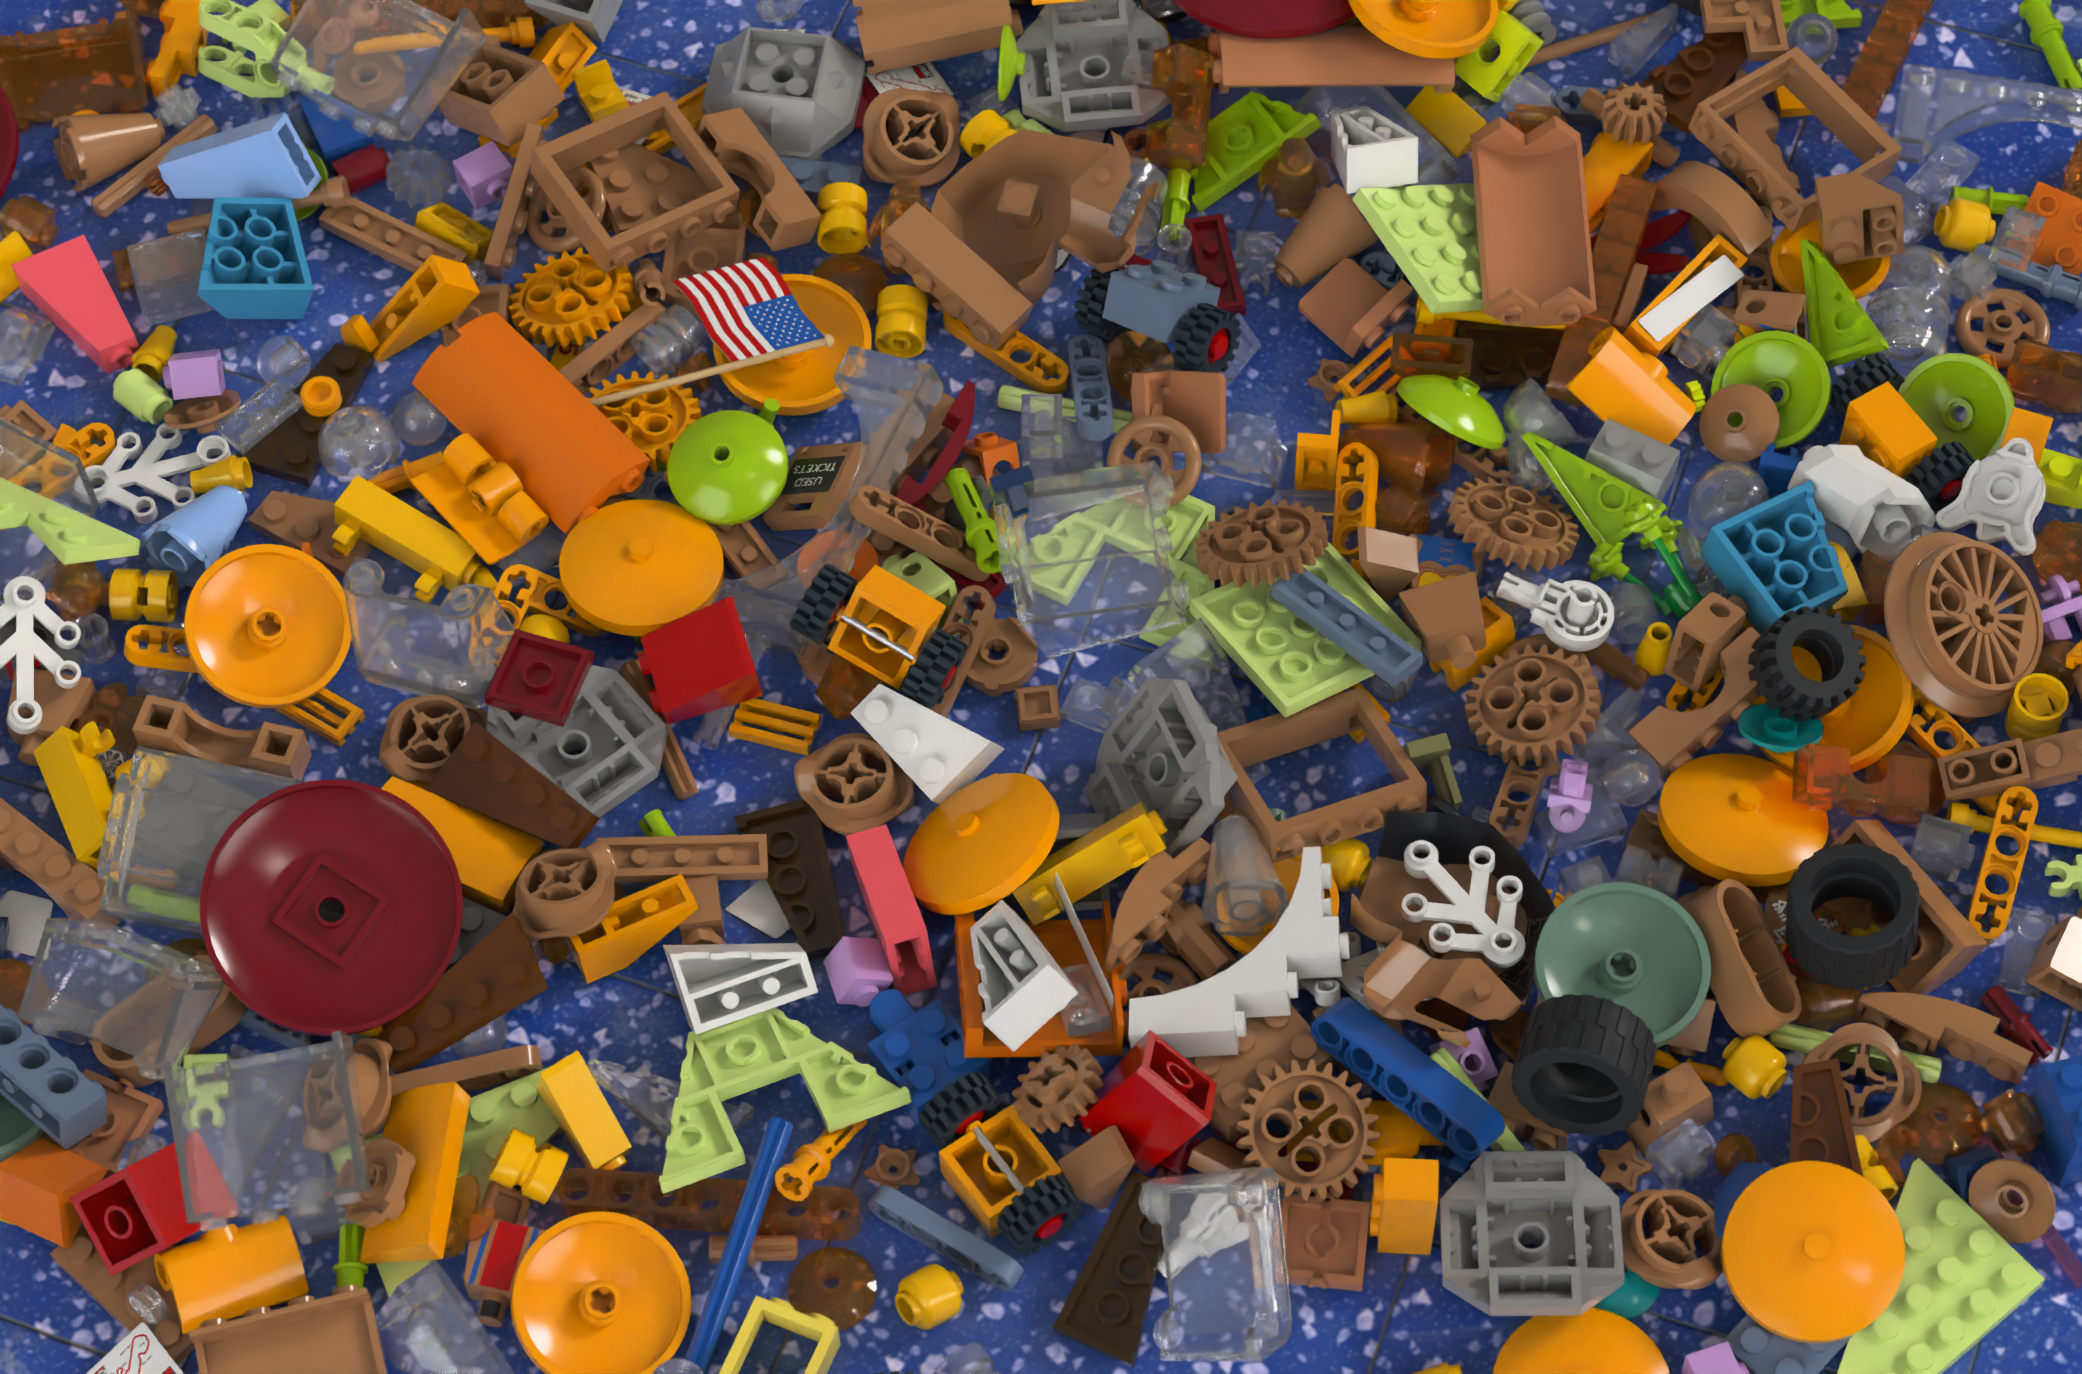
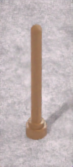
(332, 193)

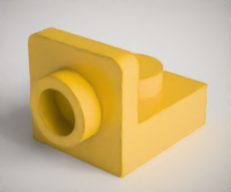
(598, 90)

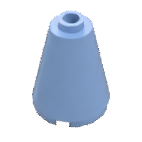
(195, 534)

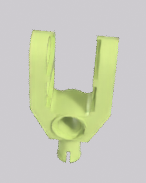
(261, 40)

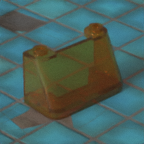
(75, 70)

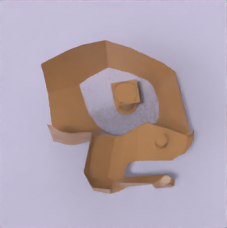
(1039, 197)

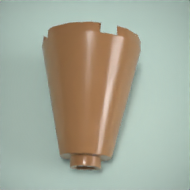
(103, 144)
(1323, 237)

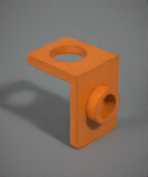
(992, 450)

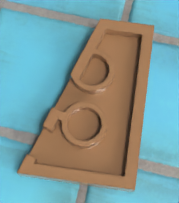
(301, 519)

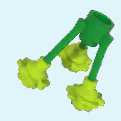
(1660, 535)

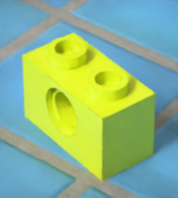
(1516, 50)

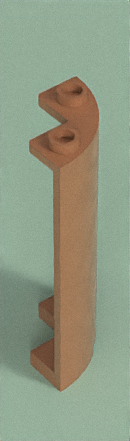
(1322, 59)
(1532, 224)

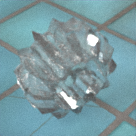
(418, 176)

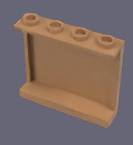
(305, 1338)

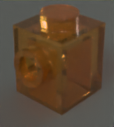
(844, 687)

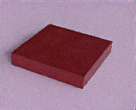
(539, 677)

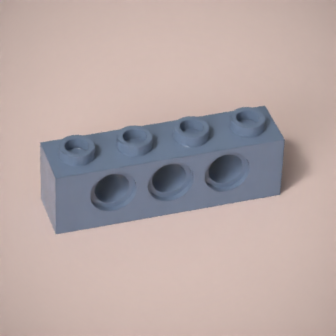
(47, 1085)

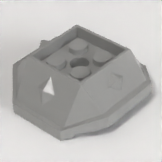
(1078, 61)
(790, 85)
(613, 728)
(1167, 758)
(1537, 1201)

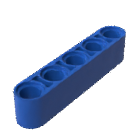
(1408, 1078)

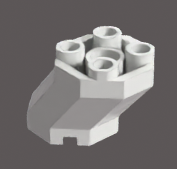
(1863, 498)

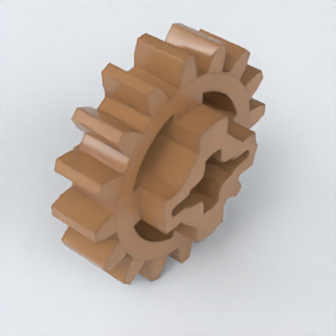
(1057, 1088)

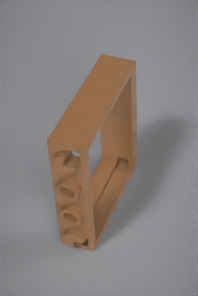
(1822, 99)
(613, 132)
(1310, 726)

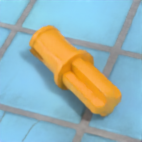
(400, 476)

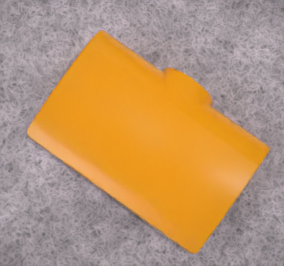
(1631, 388)
(481, 500)
(232, 1272)

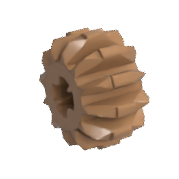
(1633, 113)

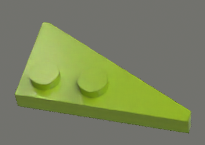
(1835, 318)
(1589, 491)

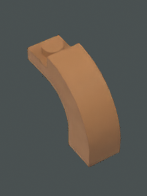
(1715, 202)

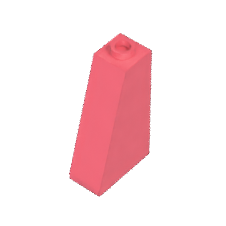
(80, 301)
(892, 909)

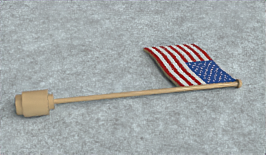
(746, 317)

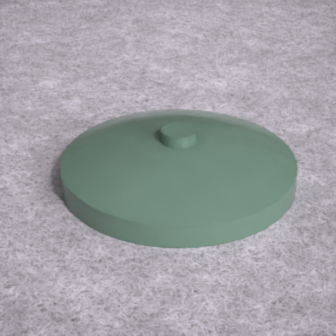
(1630, 949)

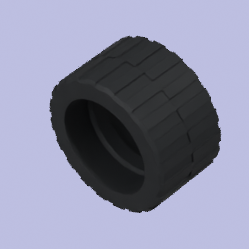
(1860, 873)
(1592, 1033)

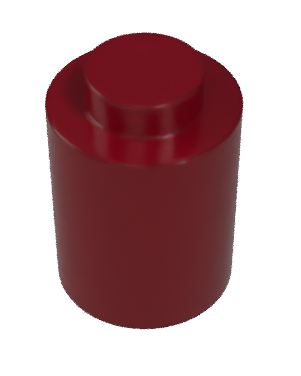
(362, 168)

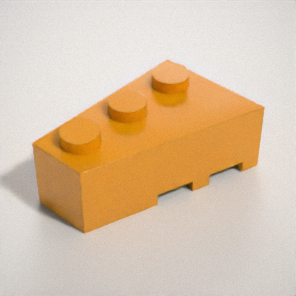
(1404, 1205)

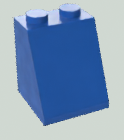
(2060, 1106)

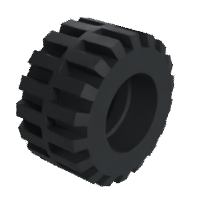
(1831, 646)

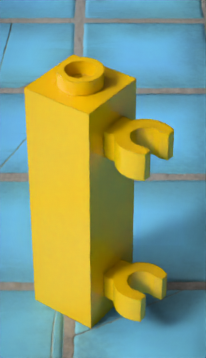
(405, 535)
(79, 785)
(1092, 861)

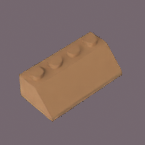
(1944, 935)

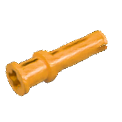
(813, 1162)

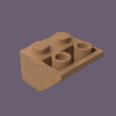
(1858, 218)

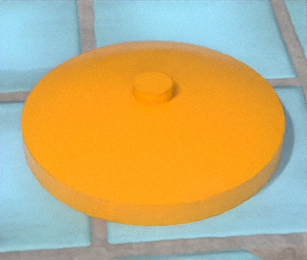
(1429, 26)
(805, 379)
(640, 566)
(267, 626)
(1869, 719)
(1739, 819)
(981, 843)
(1813, 1252)
(600, 1297)
(1580, 1345)

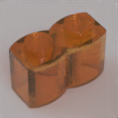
(2046, 376)

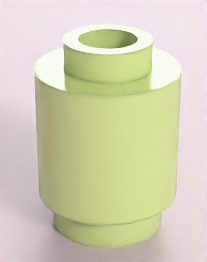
(141, 396)

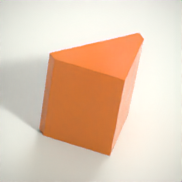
(38, 1189)

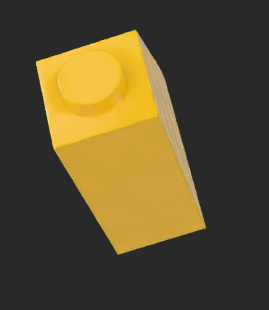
(584, 1113)

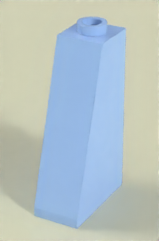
(244, 161)

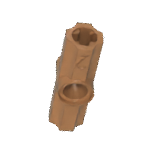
(1194, 941)

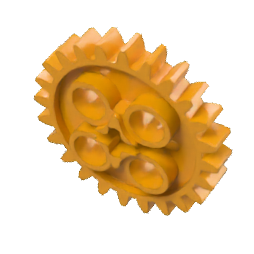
(570, 299)
(650, 419)

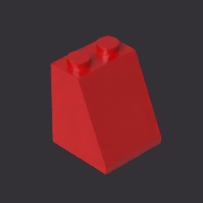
(699, 663)
(1153, 1101)
(135, 1211)

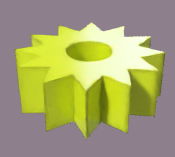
(1695, 393)

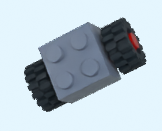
(1164, 307)

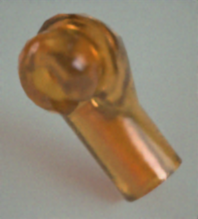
(1891, 1149)

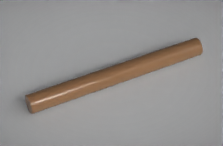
(1582, 42)

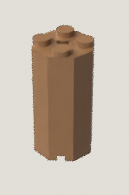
(929, 30)

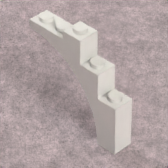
(1261, 984)

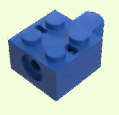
(920, 1047)

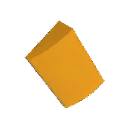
(483, 849)
(431, 1127)

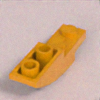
(178, 44)

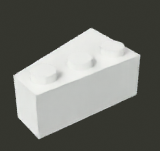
(1372, 150)
(925, 744)
(1018, 976)
(737, 980)

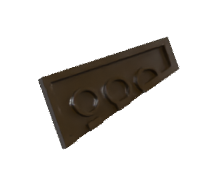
(1509, 354)
(292, 447)
(800, 873)
(1116, 1282)

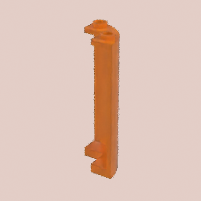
(531, 420)

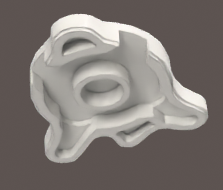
(2000, 497)

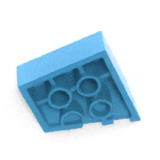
(255, 260)
(1777, 557)

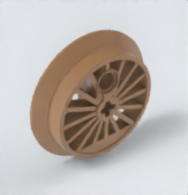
(1964, 612)

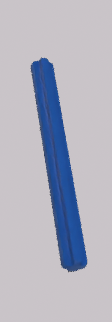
(739, 1243)

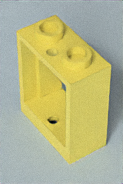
(783, 1315)

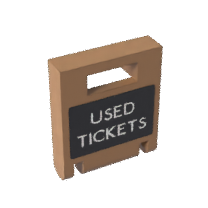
(817, 476)

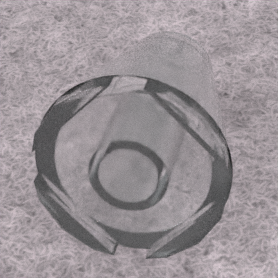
(1241, 880)

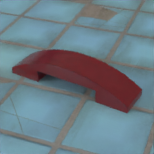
(958, 421)

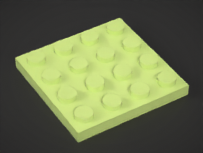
(1431, 239)
(1283, 652)

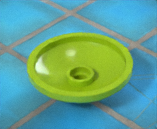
(1780, 363)
(1963, 380)
(1454, 408)
(731, 488)

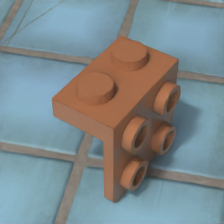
(1354, 306)
(1187, 396)

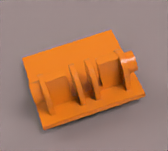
(2062, 231)

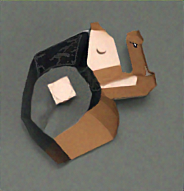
(1406, 968)

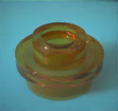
(1726, 1146)

